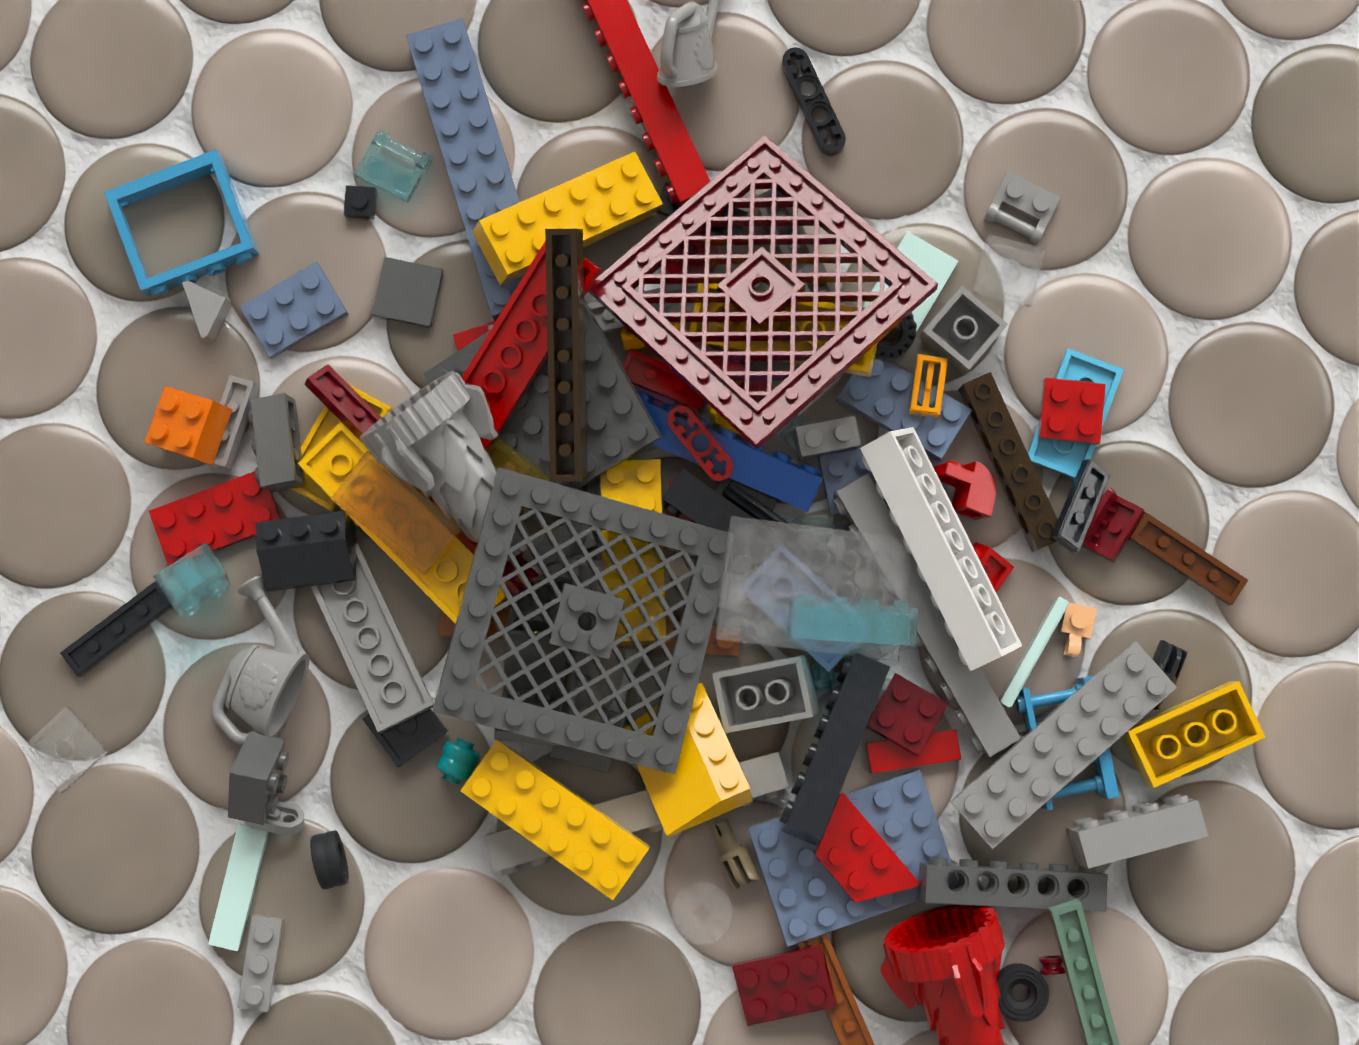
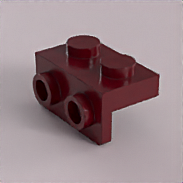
(1112, 525)

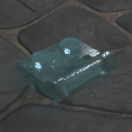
(389, 174)

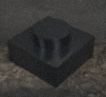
(360, 202)

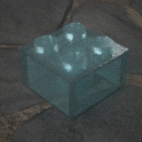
(192, 580)

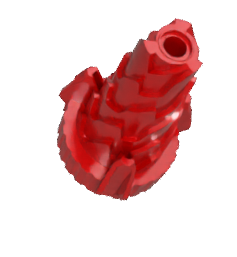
(952, 968)

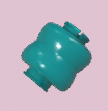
(458, 761)

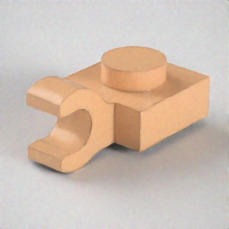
(1078, 624)

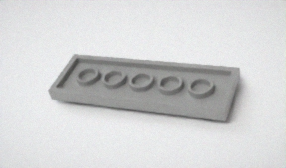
(373, 647)

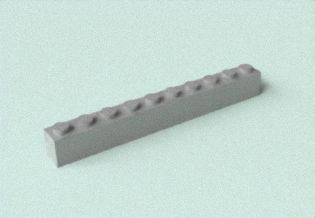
(969, 689)
(631, 811)

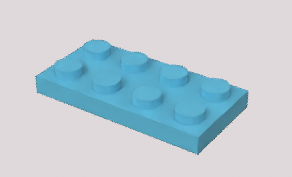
(1067, 456)

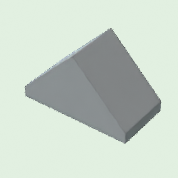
(208, 310)

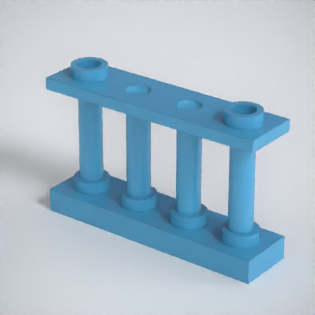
(1105, 780)

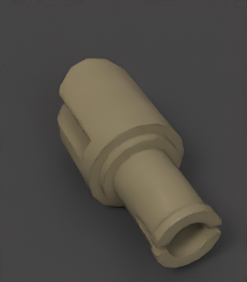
(734, 857)

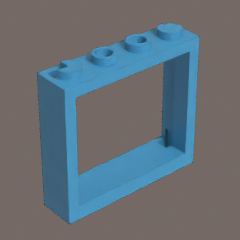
(166, 180)

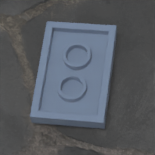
(293, 310)

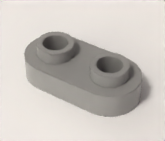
(286, 820)

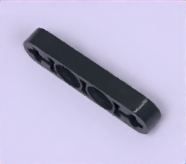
(816, 100)

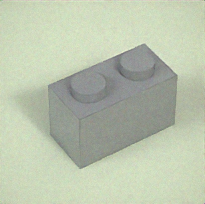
(827, 437)

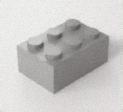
(766, 693)

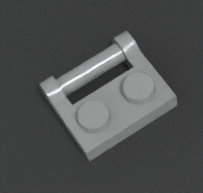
(1025, 199)

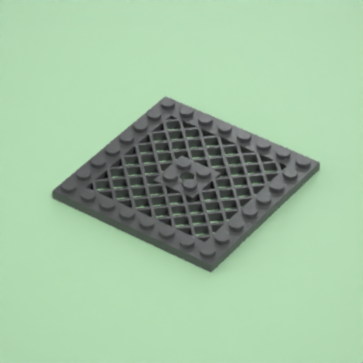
(455, 691)

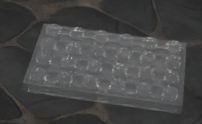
(779, 560)

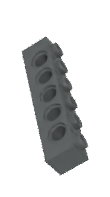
(934, 889)

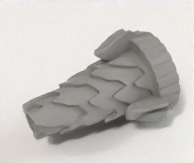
(438, 448)

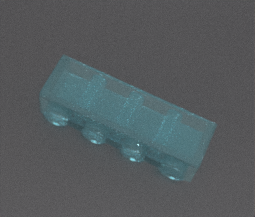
(852, 622)

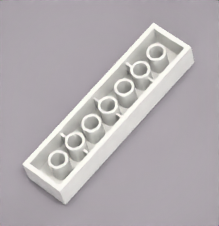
(940, 547)

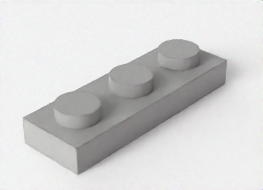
(237, 397)
(260, 963)

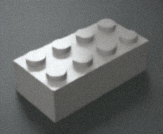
(1137, 831)

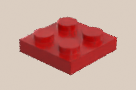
(1071, 411)

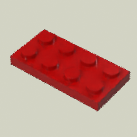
(213, 516)

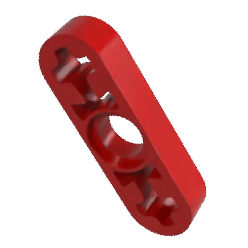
(720, 456)

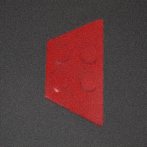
(859, 856)

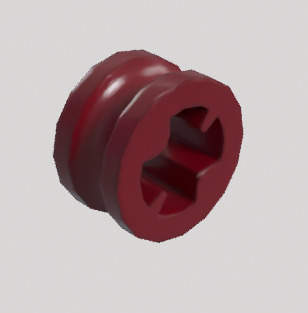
(1052, 965)

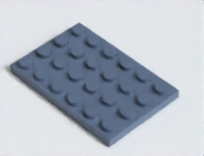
(807, 895)

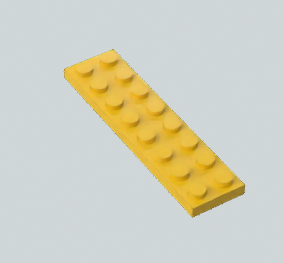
(446, 580)

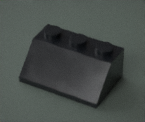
(307, 550)

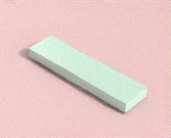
(1033, 651)
(238, 888)

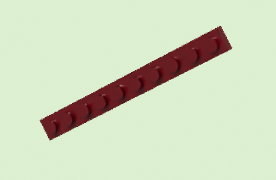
(358, 417)

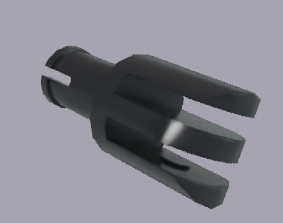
(1170, 660)

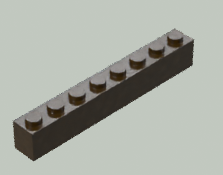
(566, 354)

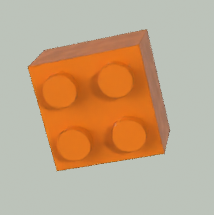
(188, 425)

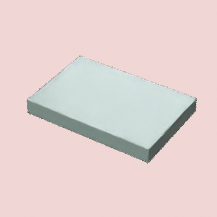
(932, 262)

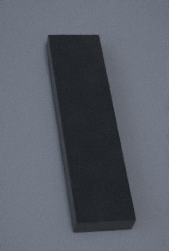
(116, 630)

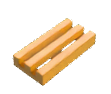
(925, 410)

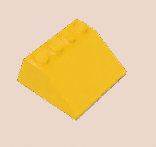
(706, 775)

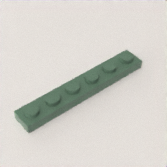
(1083, 973)

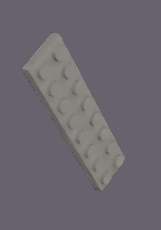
(1063, 744)

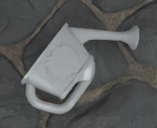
(688, 46)
(259, 681)

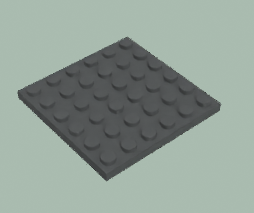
(615, 414)

